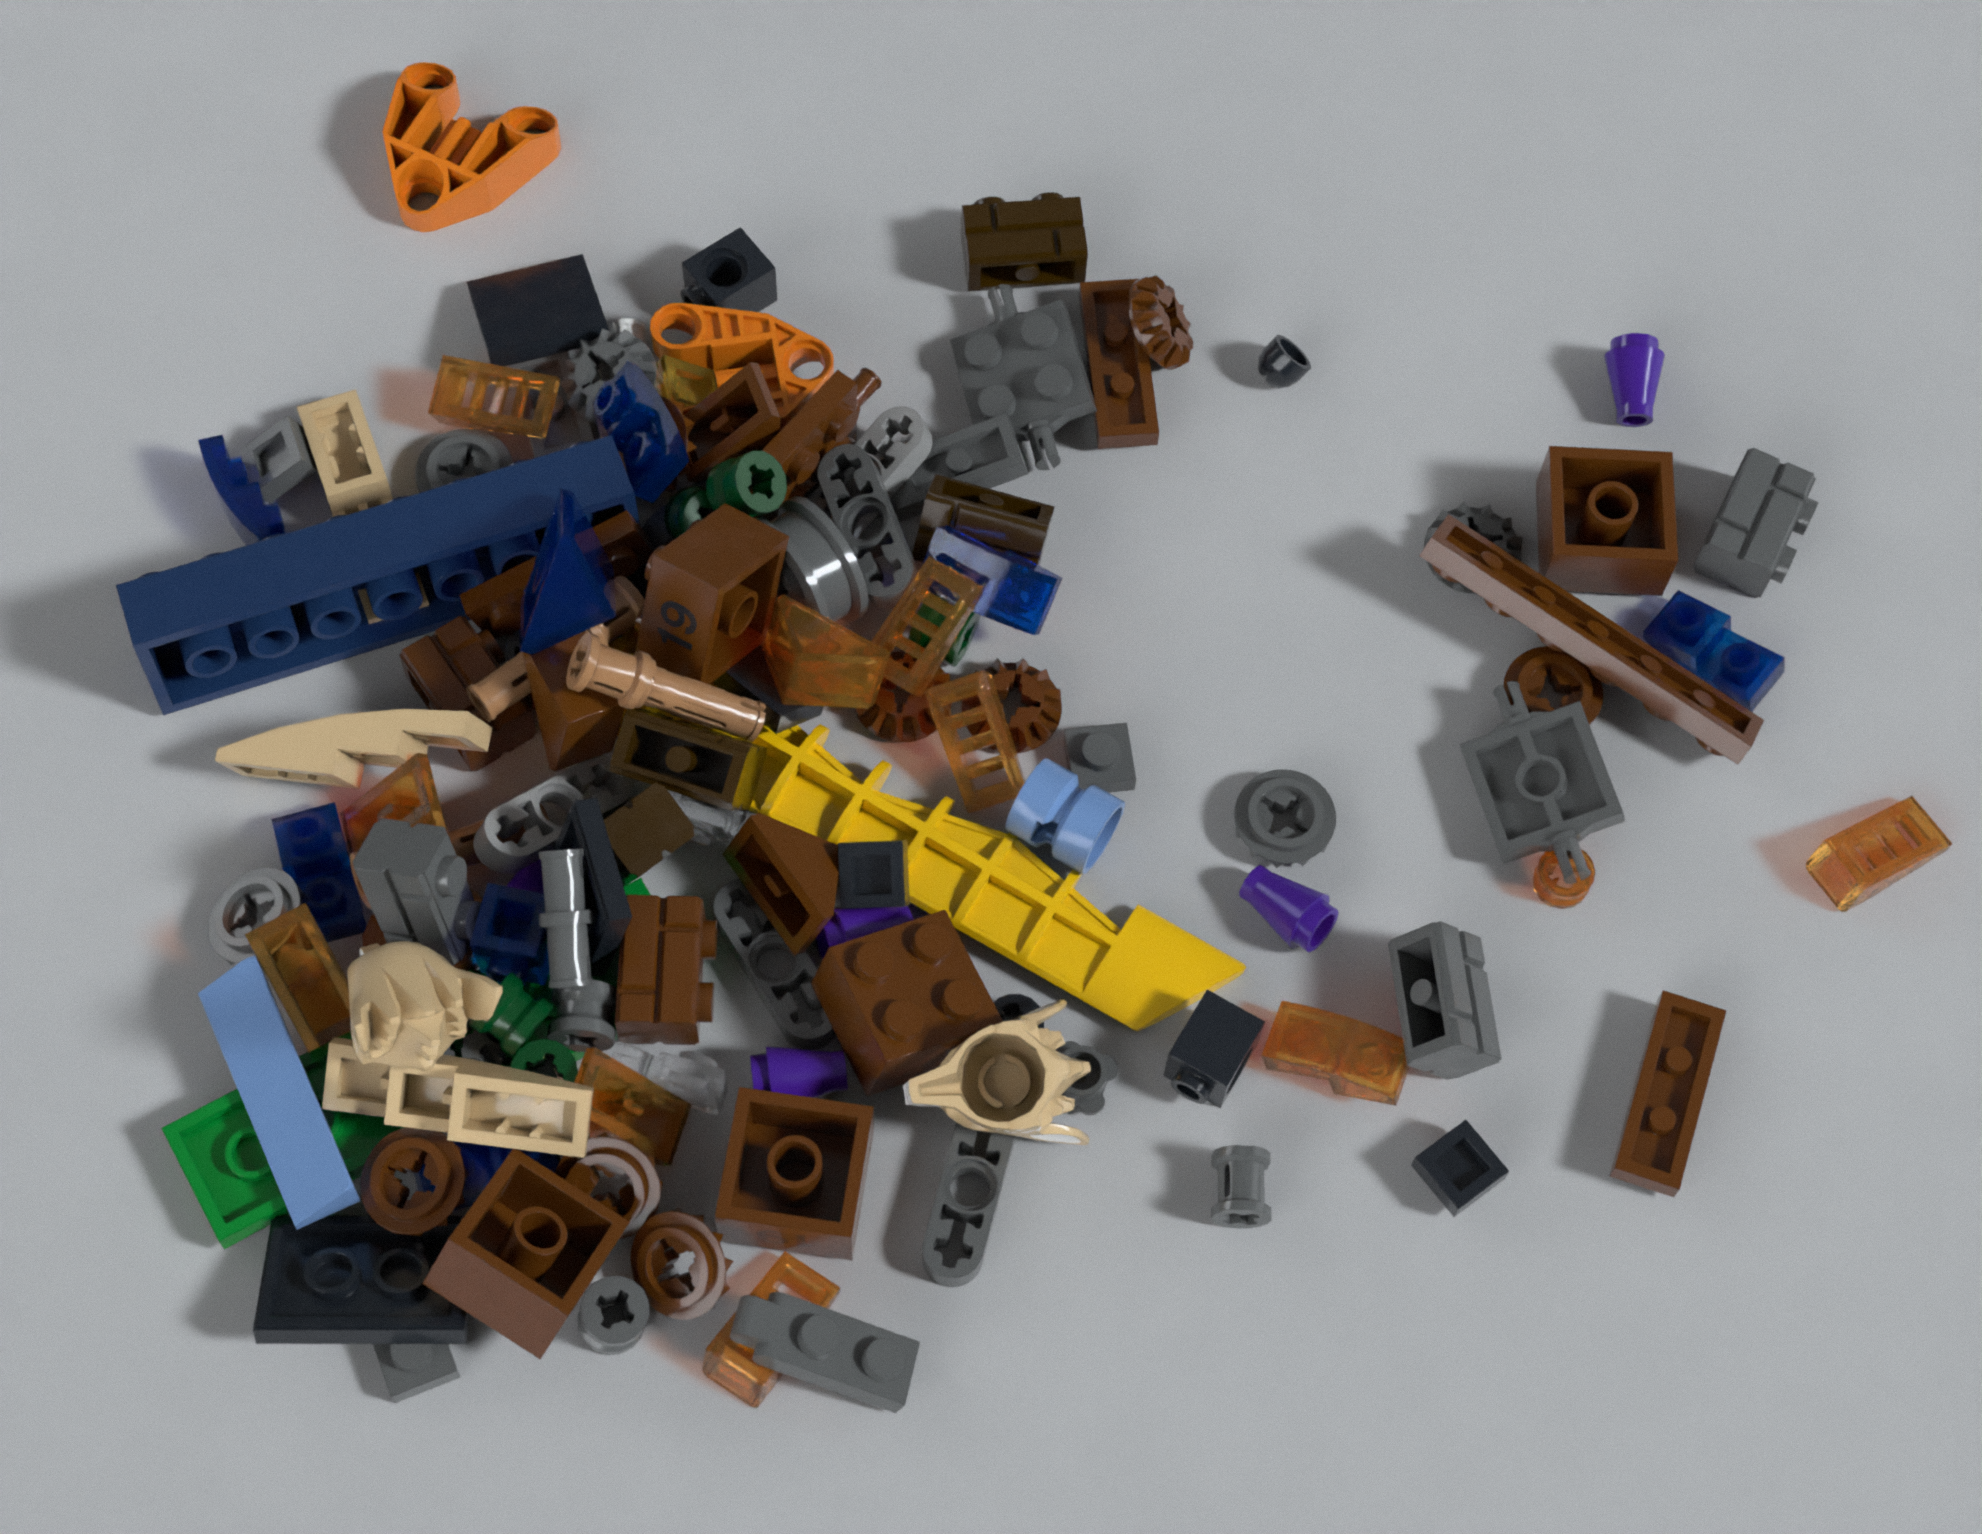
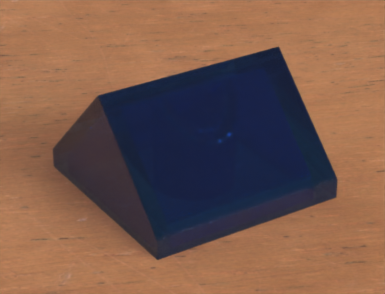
(569, 582)

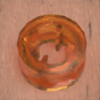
(1558, 896)

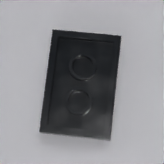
(353, 1285)

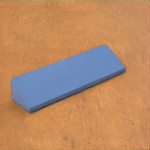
(278, 1094)

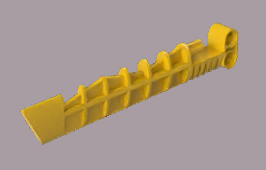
(989, 883)

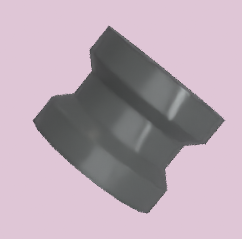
(584, 1016)
(606, 1328)

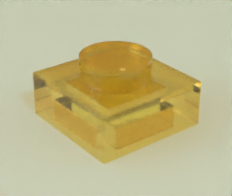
(683, 381)

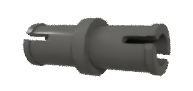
(566, 918)

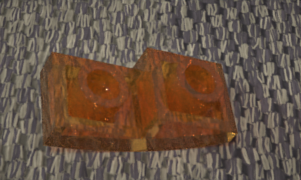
(1332, 1047)

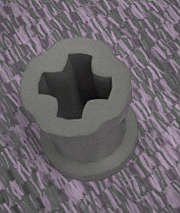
(1241, 1186)

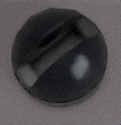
(1282, 362)

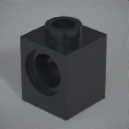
(733, 261)
(1212, 1050)

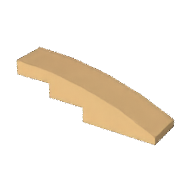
(347, 462)
(338, 746)
(465, 1099)

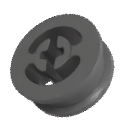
(819, 563)

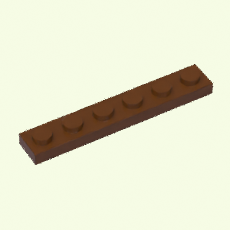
(1593, 639)

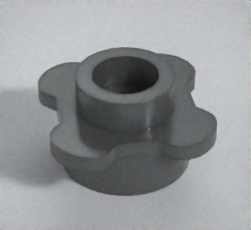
(1104, 1068)

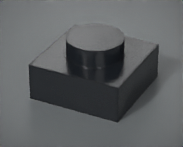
(873, 874)
(1459, 1168)

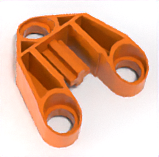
(453, 160)
(732, 338)

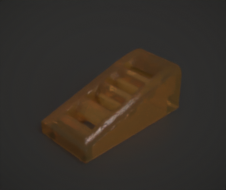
(451, 387)
(942, 637)
(978, 684)
(1846, 874)
(732, 1363)

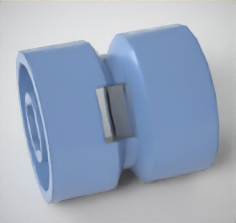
(1062, 814)

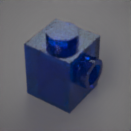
(510, 936)

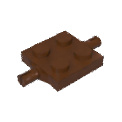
(818, 427)

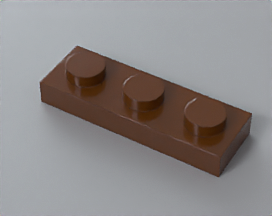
(1117, 367)
(498, 600)
(1668, 1094)

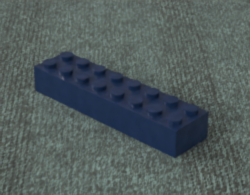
(296, 597)

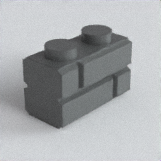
(1755, 524)
(418, 887)
(1444, 1001)

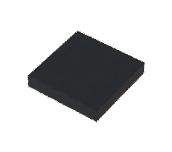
(537, 310)
(602, 881)

